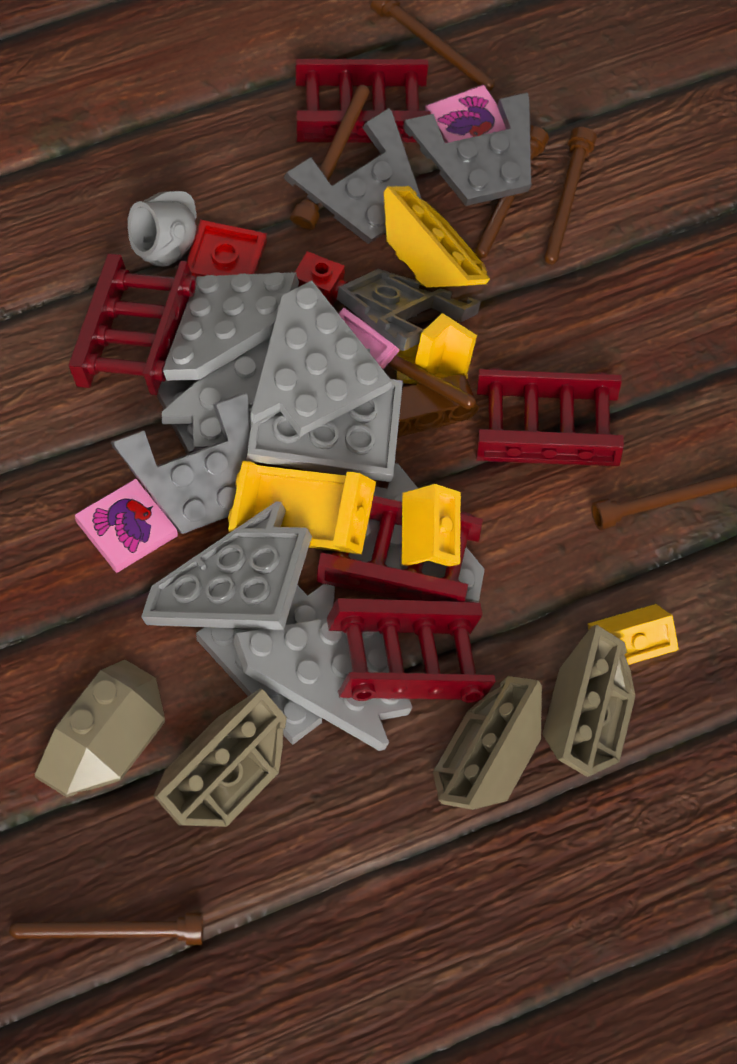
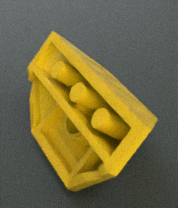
(429, 242)

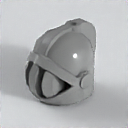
(162, 227)

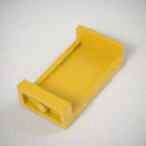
(327, 504)

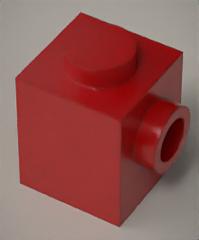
(323, 272)

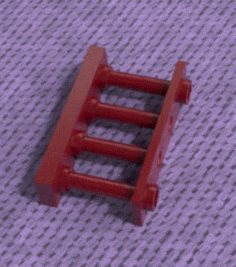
(321, 126)
(106, 306)
(549, 447)
(406, 584)
(415, 617)

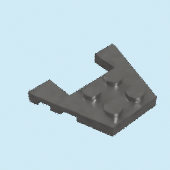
(486, 164)
(360, 196)
(390, 299)
(199, 484)

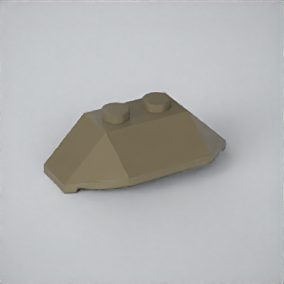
(591, 704)
(103, 731)
(491, 746)
(225, 764)

